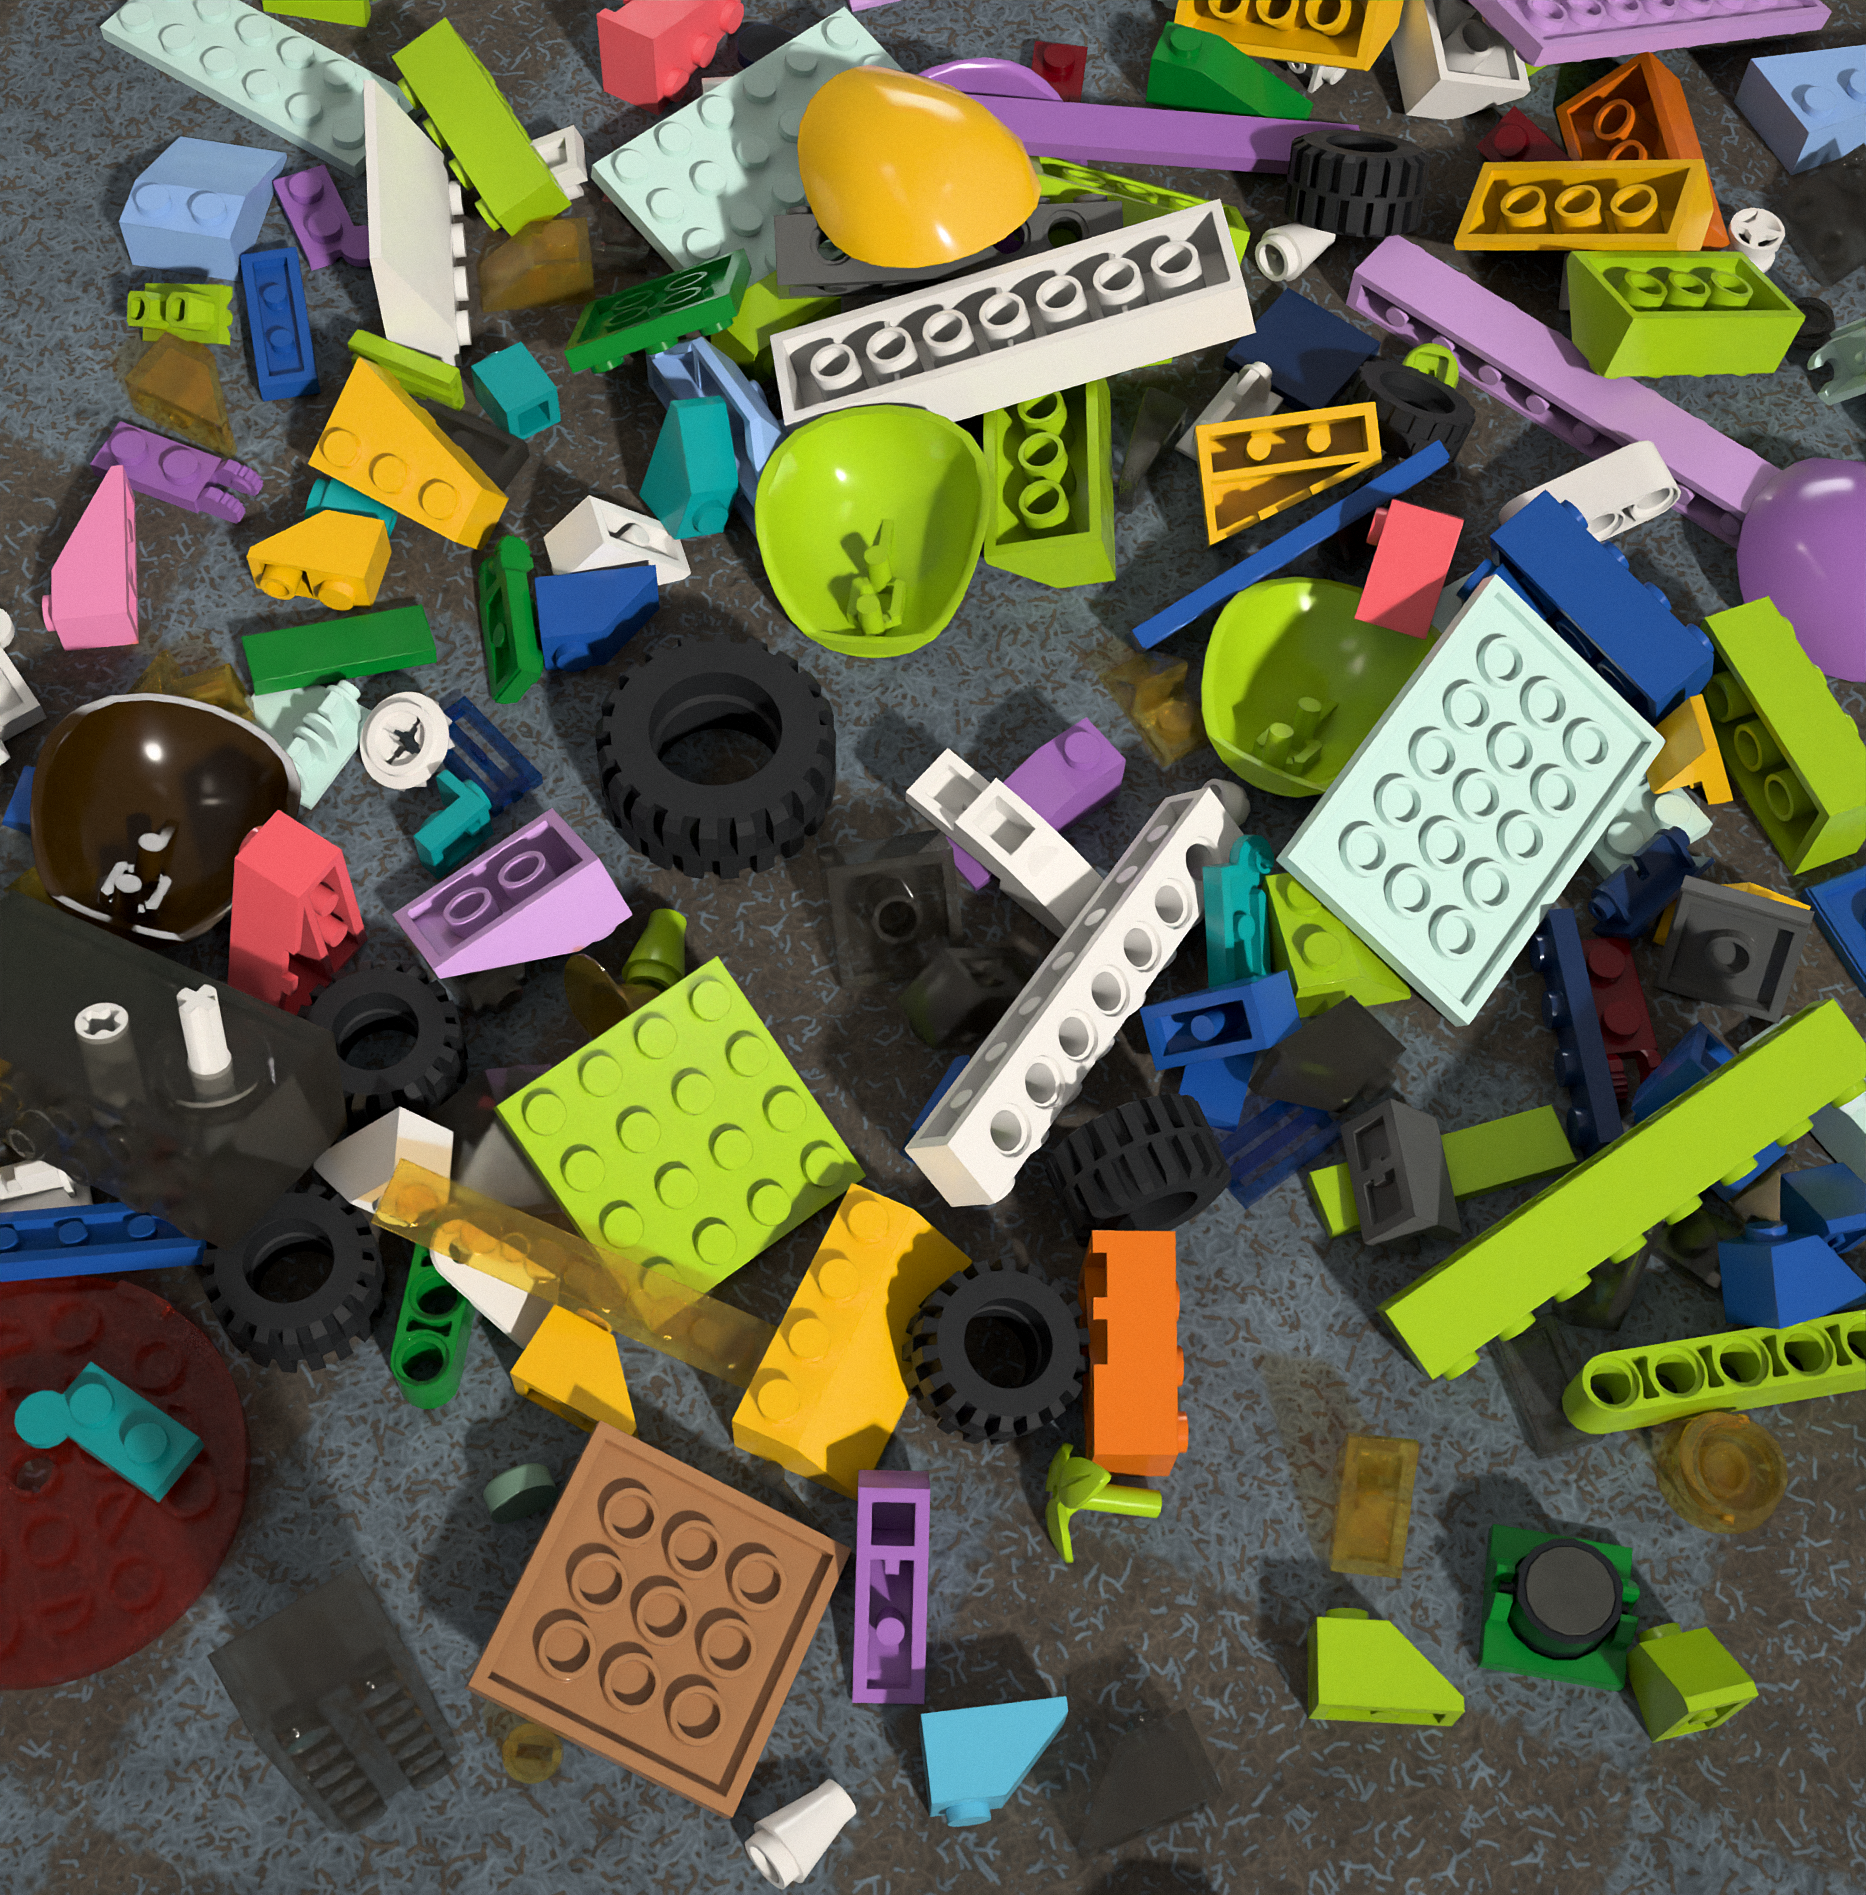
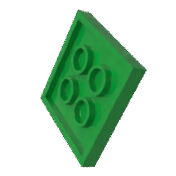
(659, 312)

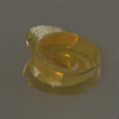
(1722, 1472)

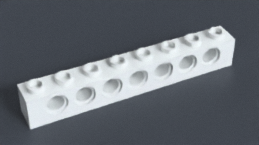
(1074, 1004)

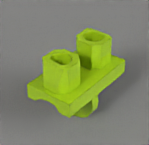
(183, 310)

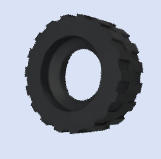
(1412, 408)

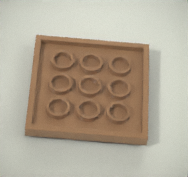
(660, 1620)

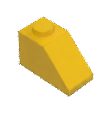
(575, 1373)

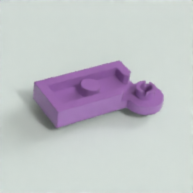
(321, 219)

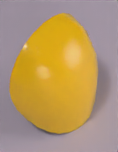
(910, 169)

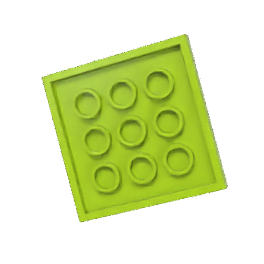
(682, 1135)

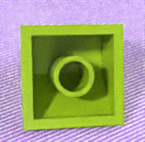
(1322, 953)

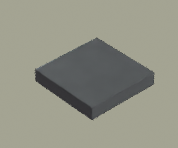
(1732, 948)

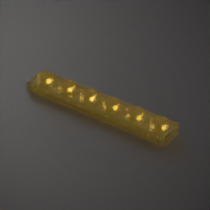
(573, 1273)

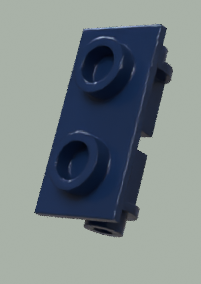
(1630, 903)

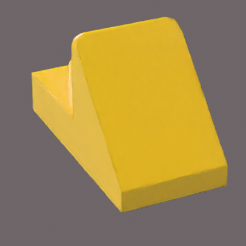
(1689, 754)

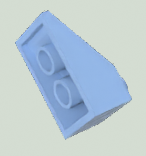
(200, 207)

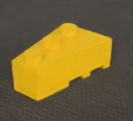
(404, 460)
(1278, 461)

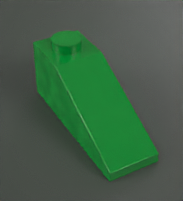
(1209, 75)

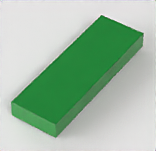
(338, 649)

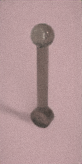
(772, 1475)

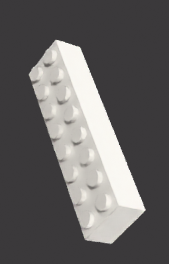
(1025, 324)

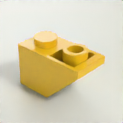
(324, 559)

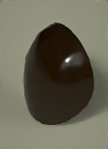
(148, 809)

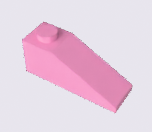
(96, 573)

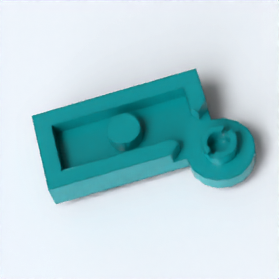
(1238, 912)
(113, 1428)

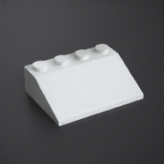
(414, 233)

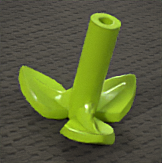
(1083, 1485)

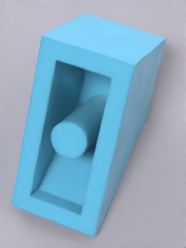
(983, 1754)

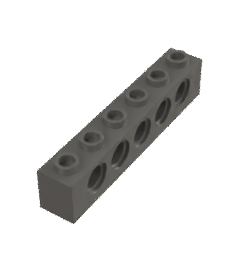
(809, 275)

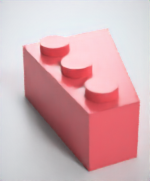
(658, 45)
(1408, 566)

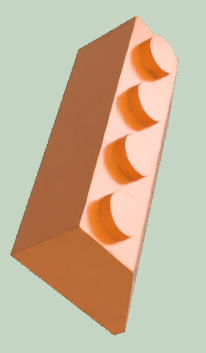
(1636, 116)

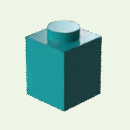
(516, 392)

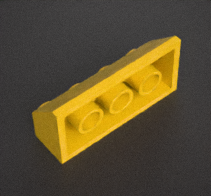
(1299, 31)
(1588, 206)
(836, 1363)

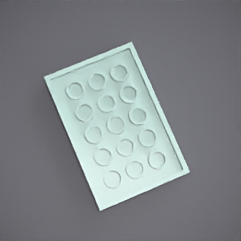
(731, 157)
(1473, 801)

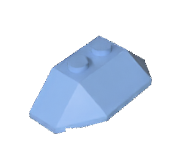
(701, 370)

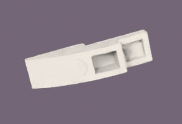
(1008, 839)

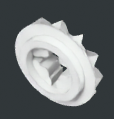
(383, 751)

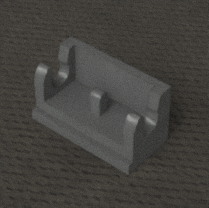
(1400, 1177)

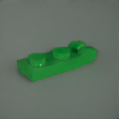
(509, 621)

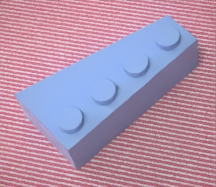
(1807, 104)

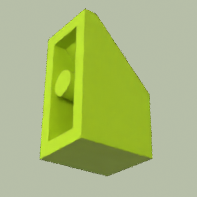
(1373, 1674)
(1685, 1681)

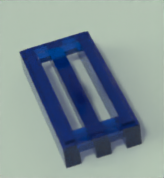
(509, 790)
(1255, 1127)

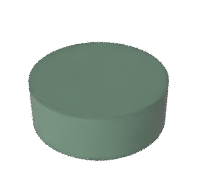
(519, 1492)

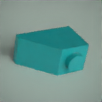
(693, 469)

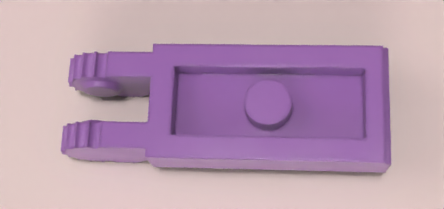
(177, 472)

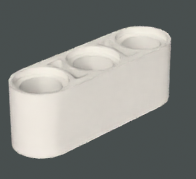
(1612, 490)

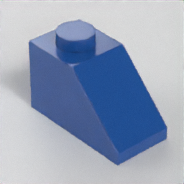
(593, 614)
(1221, 1021)
(1783, 1277)

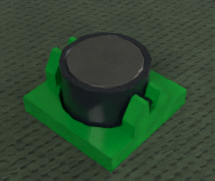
(1560, 1604)

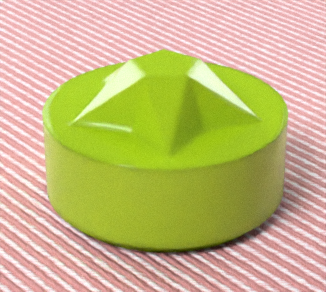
(1436, 361)

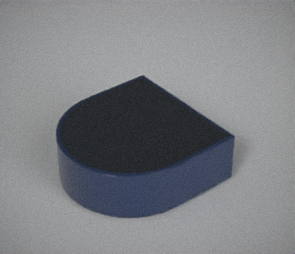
(760, 41)

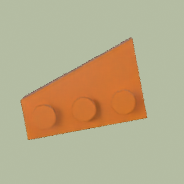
(1135, 1361)

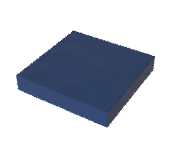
(1306, 349)

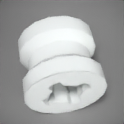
(1761, 231)

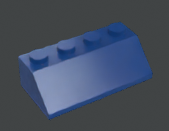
(1603, 608)

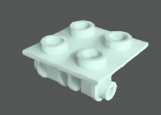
(316, 729)

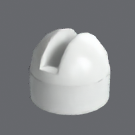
(1232, 798)

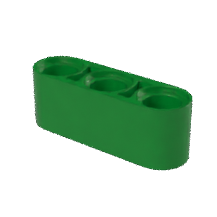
(430, 1336)

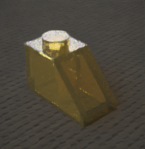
(540, 267)
(184, 392)

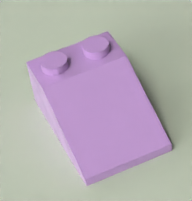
(516, 903)

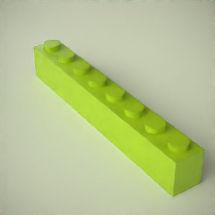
(1628, 1189)

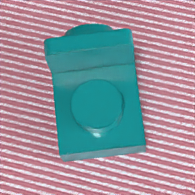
(456, 831)

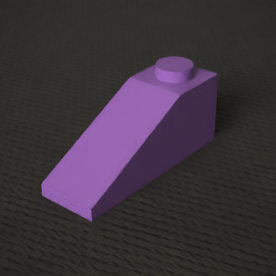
(1061, 784)
(891, 1587)

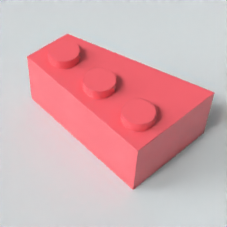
(290, 914)

